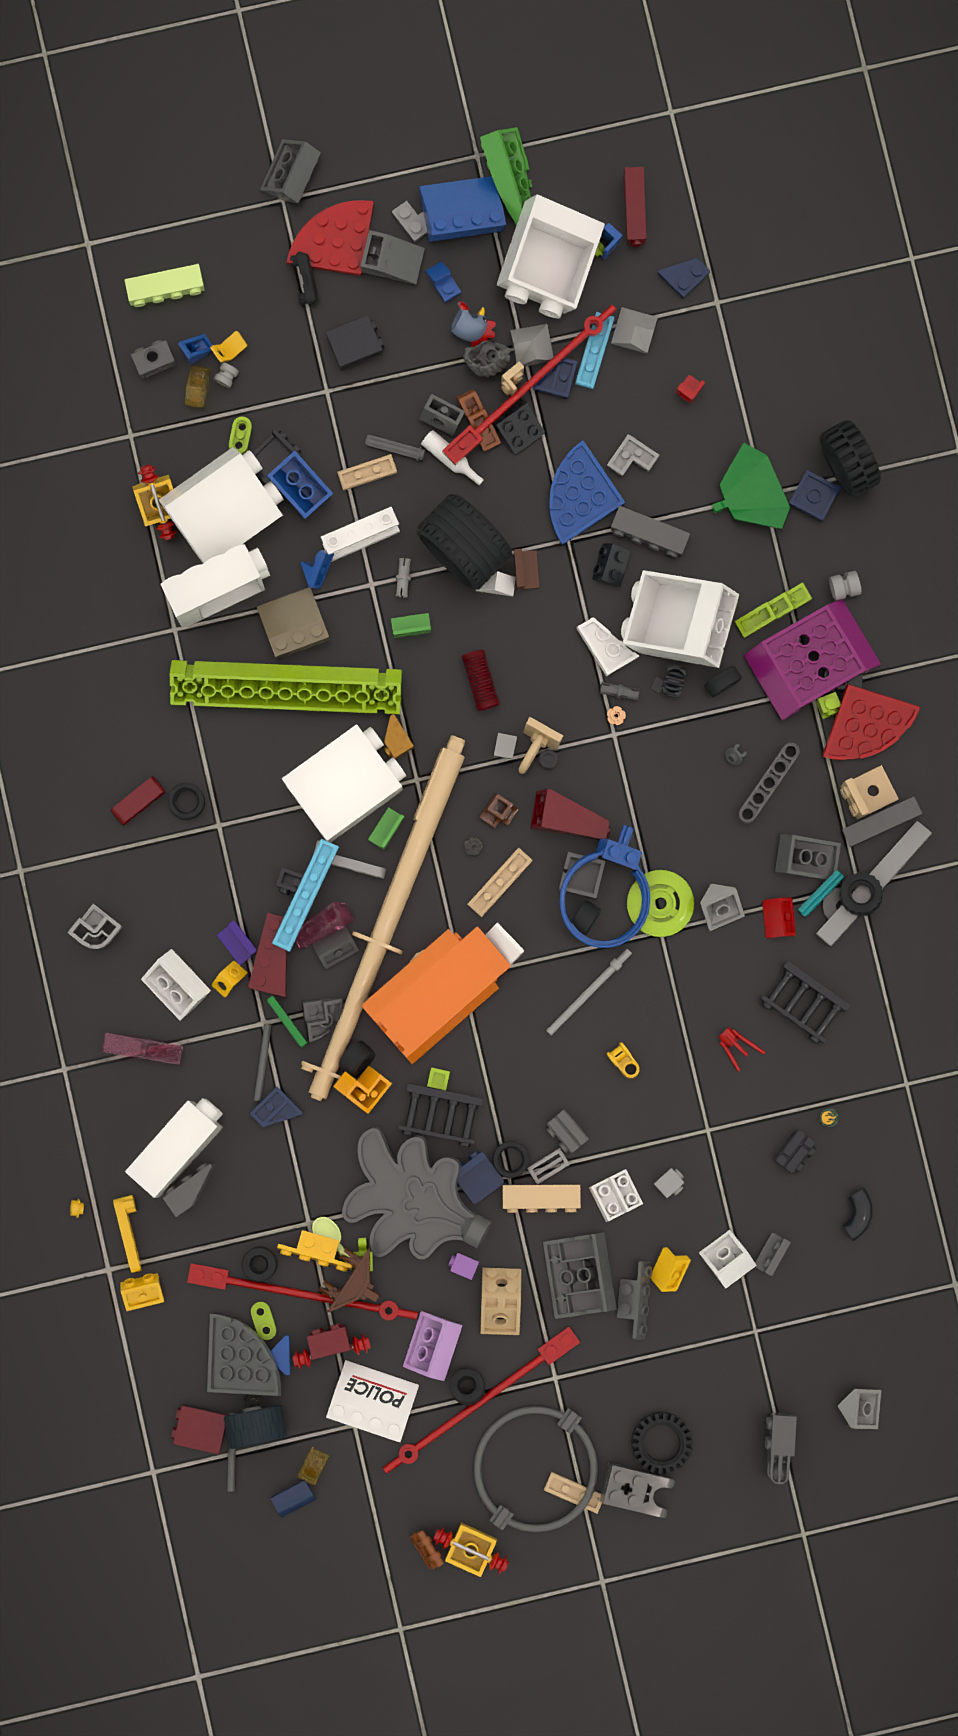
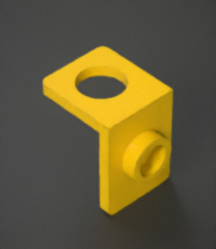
(230, 347)
(230, 977)

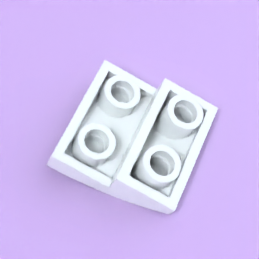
(616, 1195)

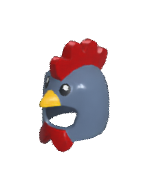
(472, 327)

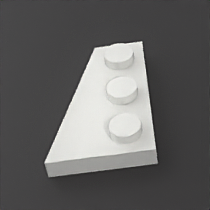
(606, 648)

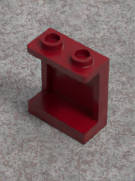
(199, 1429)

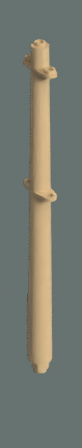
(426, 821)

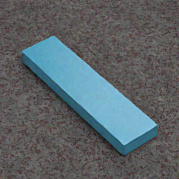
(593, 355)

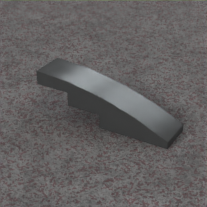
(882, 821)

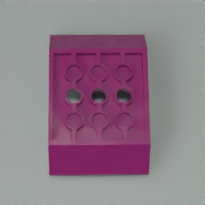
(791, 677)

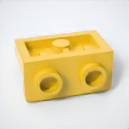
(141, 1291)

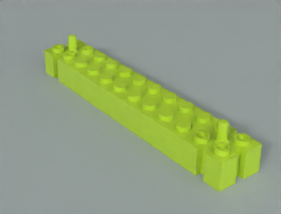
(285, 687)

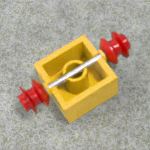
(148, 498)
(471, 1550)

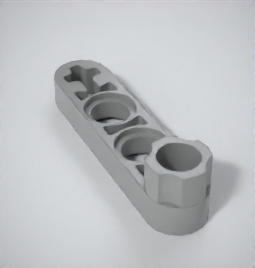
(357, 866)

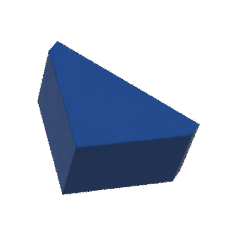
(195, 348)
(281, 1354)

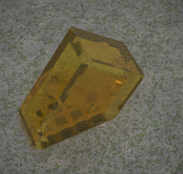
(197, 386)

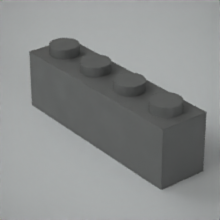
(650, 532)

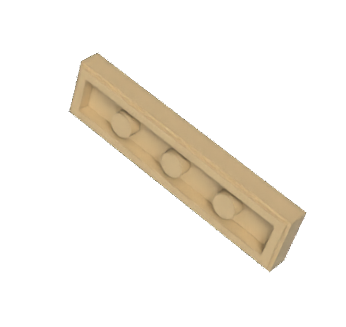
(500, 882)

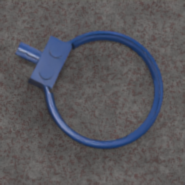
(621, 854)

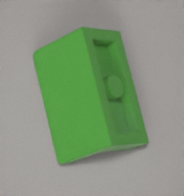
(411, 625)
(386, 828)

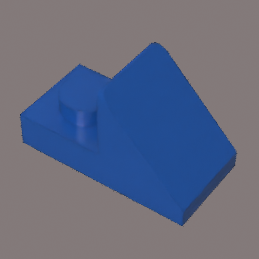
(443, 281)
(316, 572)

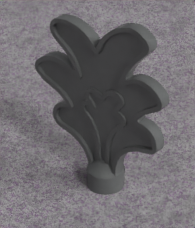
(413, 1196)

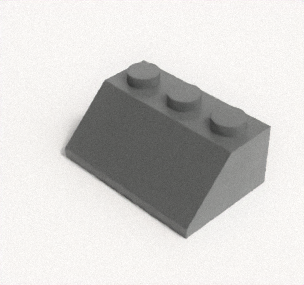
(290, 170)

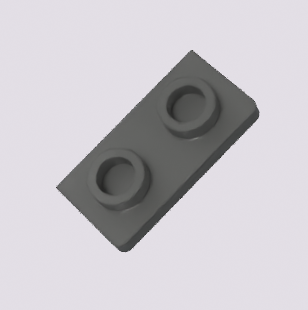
(772, 1254)

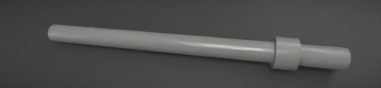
(614, 966)

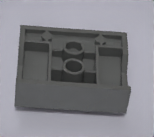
(579, 1275)

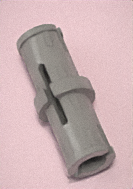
(403, 578)

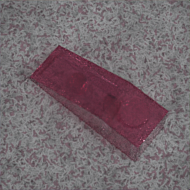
(324, 924)

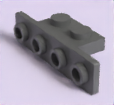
(634, 1299)

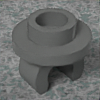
(733, 755)

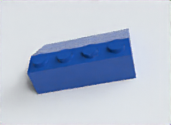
(462, 209)

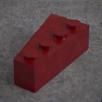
(270, 964)

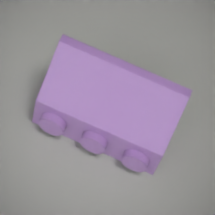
(432, 1346)

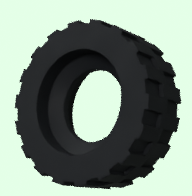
(852, 906)

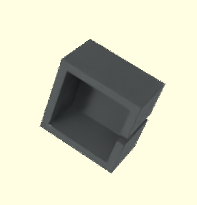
(586, 879)

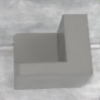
(505, 746)

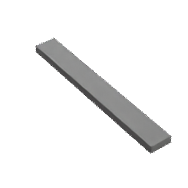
(884, 873)

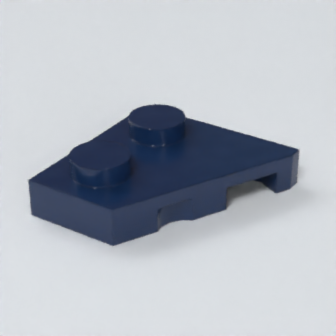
(684, 276)

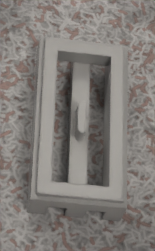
(562, 1157)

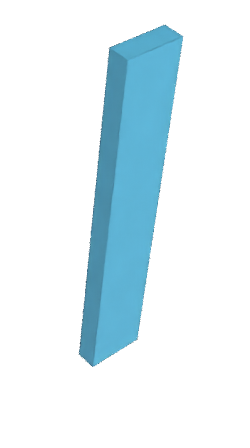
(305, 895)

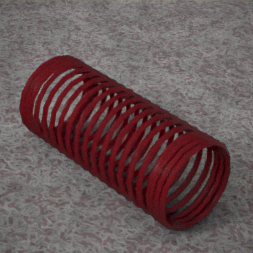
(480, 665)

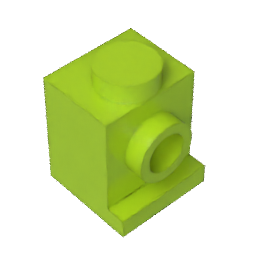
(828, 705)

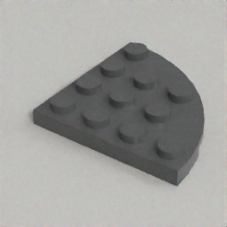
(239, 1360)

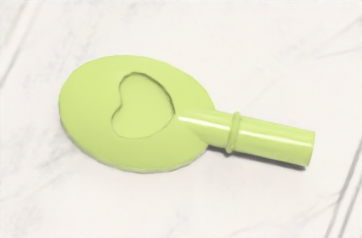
(326, 1227)

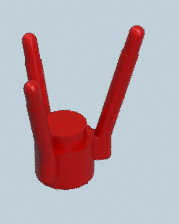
(730, 1038)

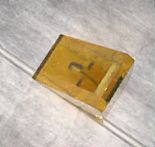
(313, 1466)

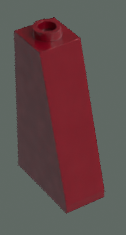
(634, 206)

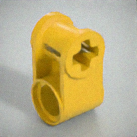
(623, 1060)

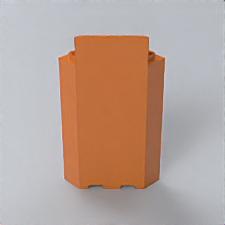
(436, 991)

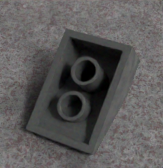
(807, 856)

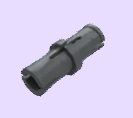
(619, 691)

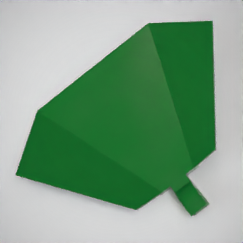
(753, 490)

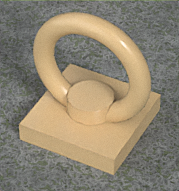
(541, 737)

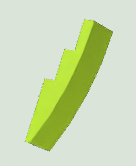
(773, 610)

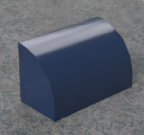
(293, 1498)

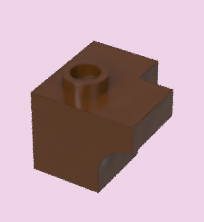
(498, 810)

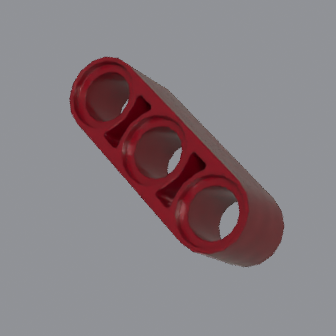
(138, 800)

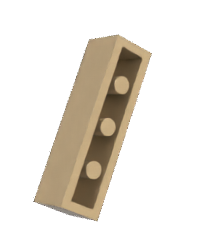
(541, 1196)

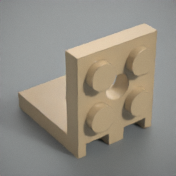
(857, 792)
(501, 1301)

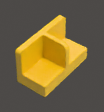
(669, 1270)

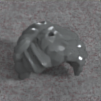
(487, 358)

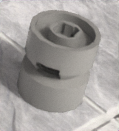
(845, 585)

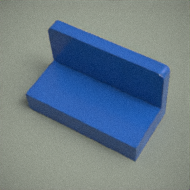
(612, 237)

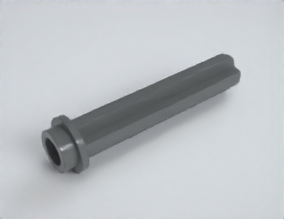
(395, 447)

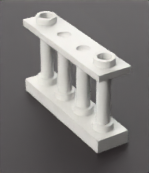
(361, 534)

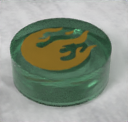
(828, 1117)

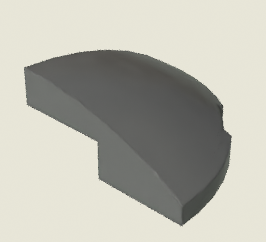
(320, 1015)

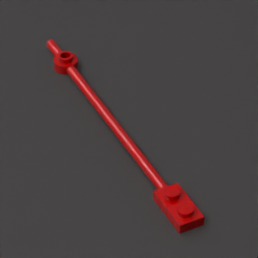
(470, 437)
(219, 1279)
(548, 1352)

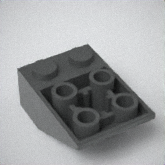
(392, 258)
(186, 1195)

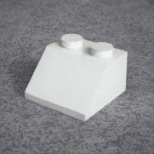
(504, 943)
(727, 1259)

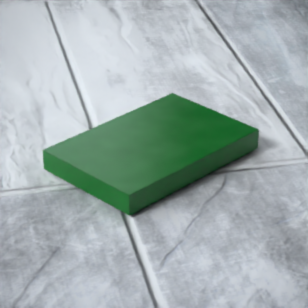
(287, 1022)

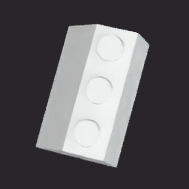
(175, 984)

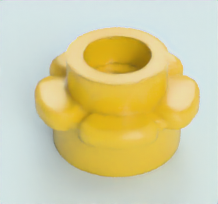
(76, 1208)

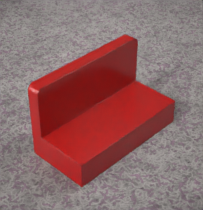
(779, 917)

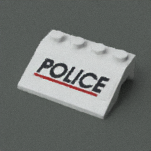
(372, 1401)

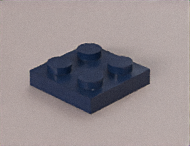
(814, 495)

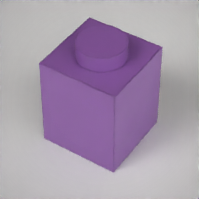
(463, 1265)

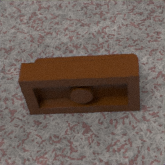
(526, 569)

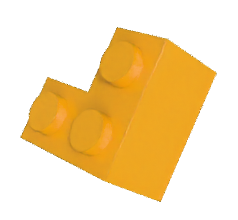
(365, 1090)

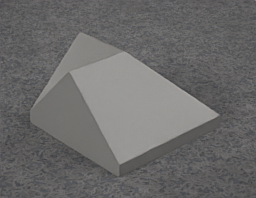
(634, 330)
(532, 345)
(721, 906)
(862, 1408)

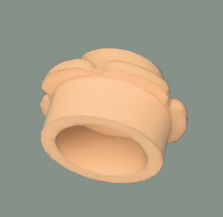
(616, 720)

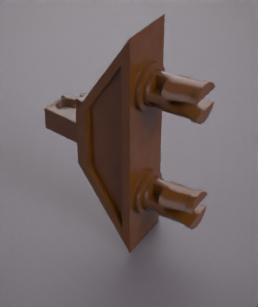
(356, 1286)

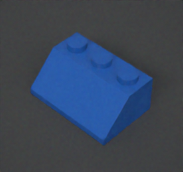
(299, 484)

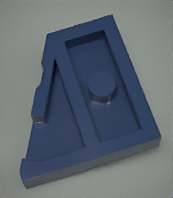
(558, 380)
(274, 1109)

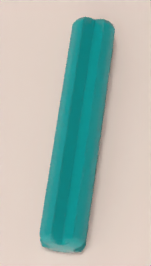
(812, 902)

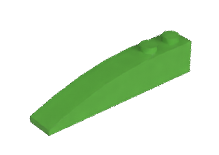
(508, 168)

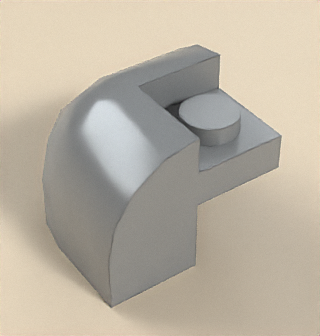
(95, 928)

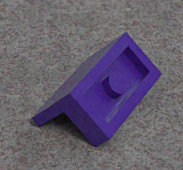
(237, 943)

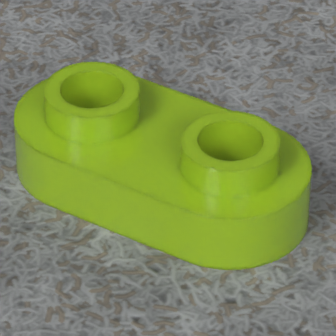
(240, 436)
(264, 1320)

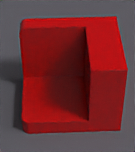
(690, 388)

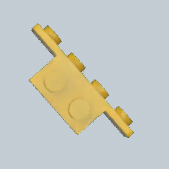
(316, 1248)

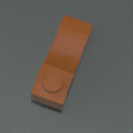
(476, 415)

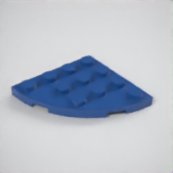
(580, 494)

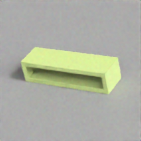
(164, 285)

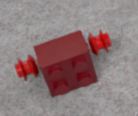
(328, 1343)

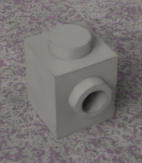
(670, 1182)

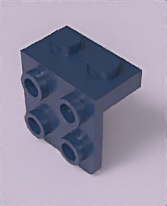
(478, 1177)

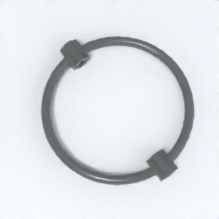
(502, 1516)

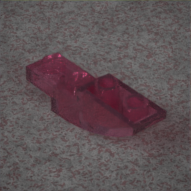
(142, 1048)

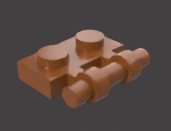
(426, 1549)

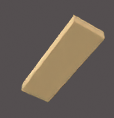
(367, 472)
(571, 1491)

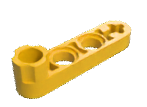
(123, 1207)

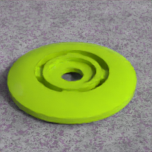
(667, 920)

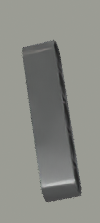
(771, 774)

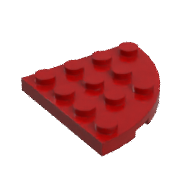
(336, 237)
(867, 724)

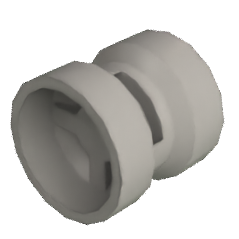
(226, 375)

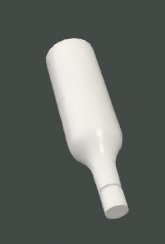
(435, 444)

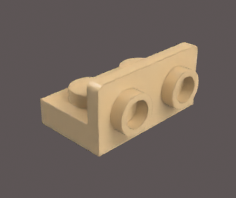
(512, 378)

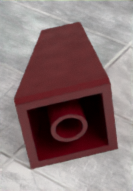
(563, 816)

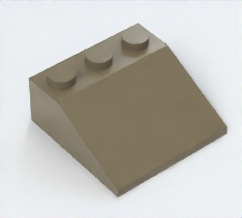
(293, 623)

